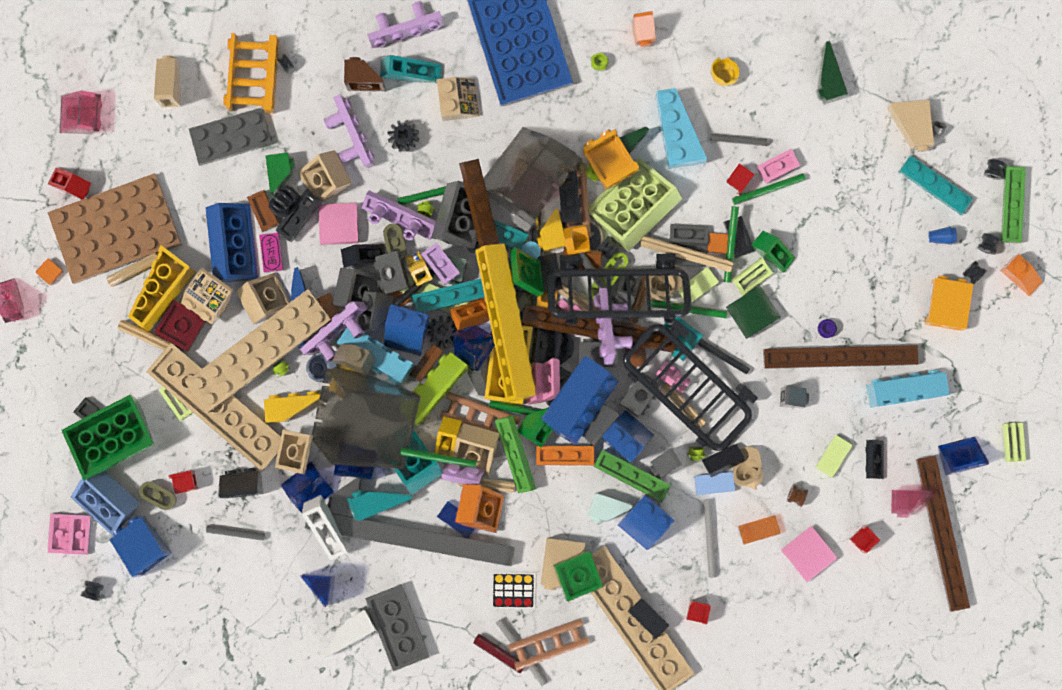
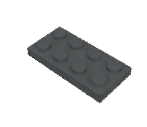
(230, 136)
(397, 627)

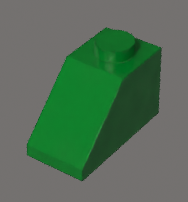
(279, 170)
(773, 251)
(535, 428)

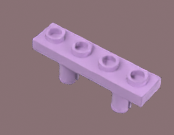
(409, 28)
(351, 122)
(410, 220)
(328, 332)
(605, 332)

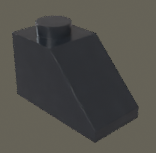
(361, 255)

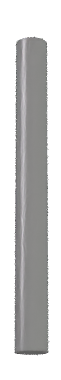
(710, 538)
(511, 638)

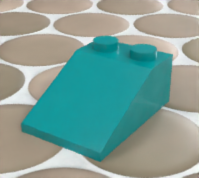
(418, 471)

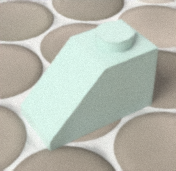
(606, 508)

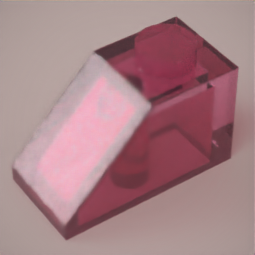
(10, 301)
(909, 501)

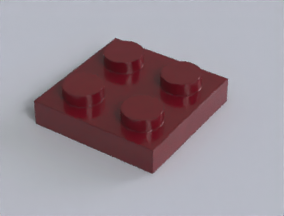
(180, 326)

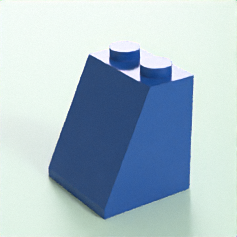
(406, 330)
(627, 436)
(645, 522)
(139, 546)

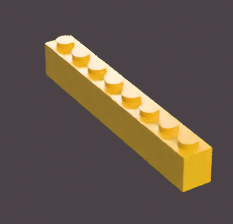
(505, 322)

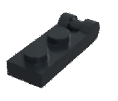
(570, 200)
(299, 215)

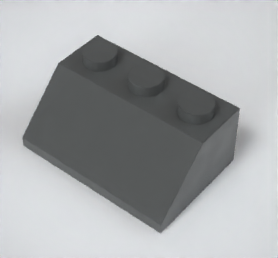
(454, 219)

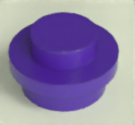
(827, 328)

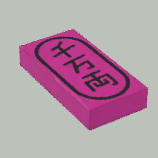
(271, 252)

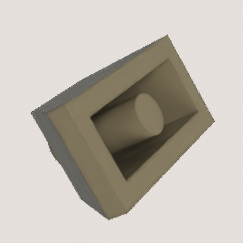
(354, 358)

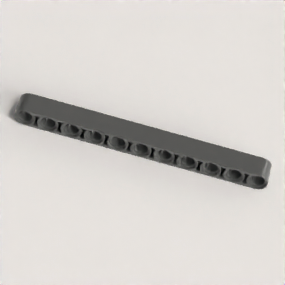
(424, 540)

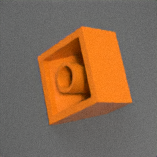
(479, 508)

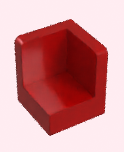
(740, 178)
(184, 481)
(864, 539)
(698, 612)

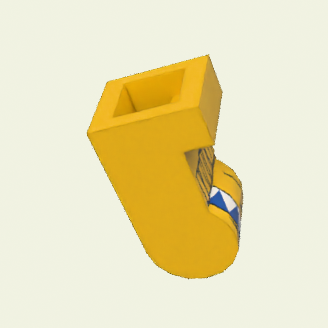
(417, 266)

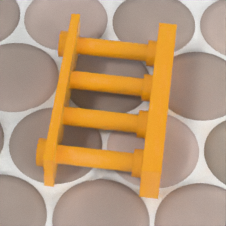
(269, 65)

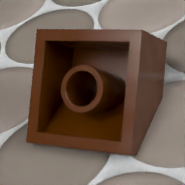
(361, 77)

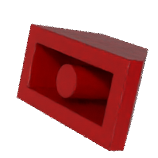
(69, 183)

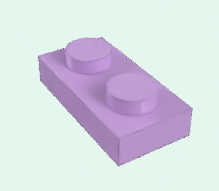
(440, 263)
(462, 474)

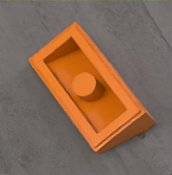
(470, 314)

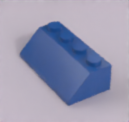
(231, 242)
(579, 400)

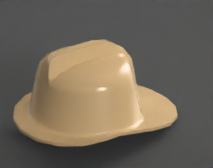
(657, 286)
(749, 472)

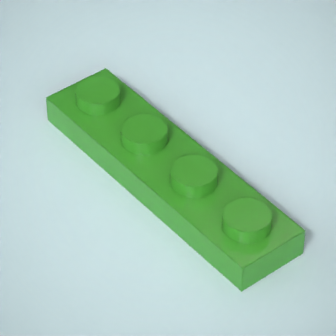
(1013, 204)
(515, 454)
(632, 476)

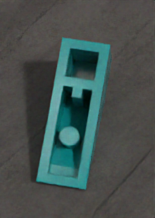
(409, 69)
(368, 503)

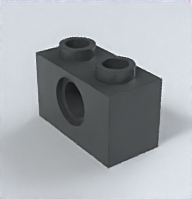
(395, 261)
(586, 348)
(631, 402)

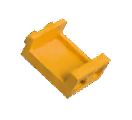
(609, 159)
(949, 303)

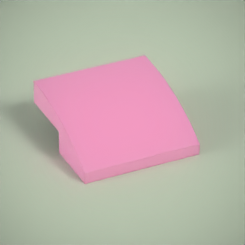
(338, 223)
(546, 380)
(68, 534)
(809, 554)

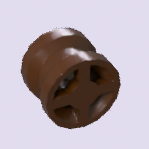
(797, 495)

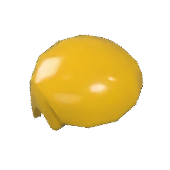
(724, 71)

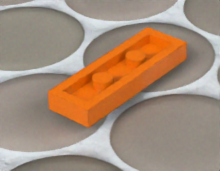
(565, 455)

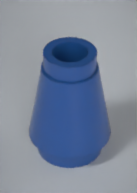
(943, 236)

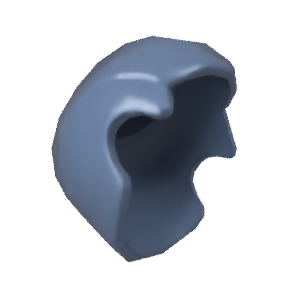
(316, 367)

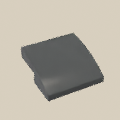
(691, 237)

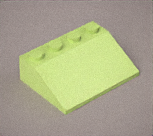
(634, 205)

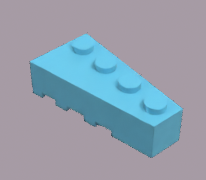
(678, 135)
(385, 360)
(909, 389)

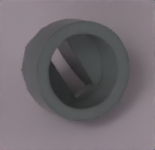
(938, 128)

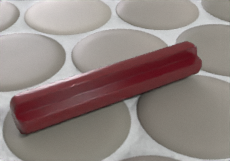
(496, 651)

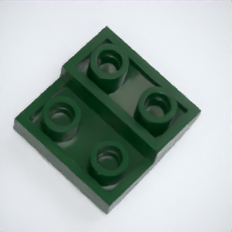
(753, 312)

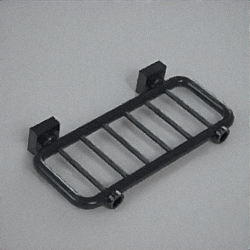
(663, 267)
(740, 400)

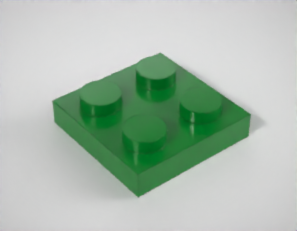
(526, 272)
(577, 575)

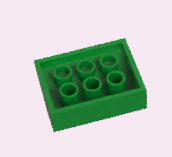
(108, 436)

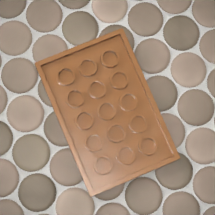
(114, 228)

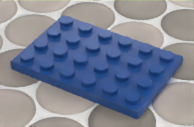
(520, 47)

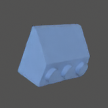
(105, 501)

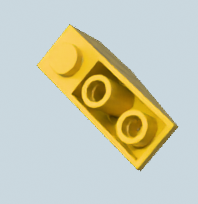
(286, 408)

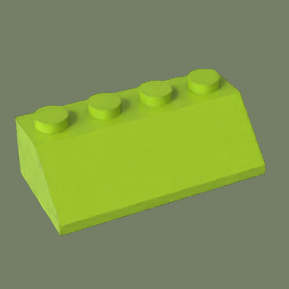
(438, 384)

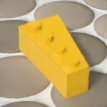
(162, 285)

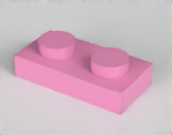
(778, 166)

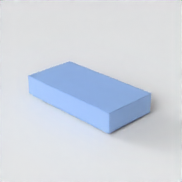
(717, 484)

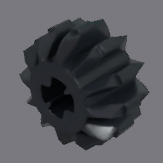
(402, 142)
(283, 200)
(437, 336)

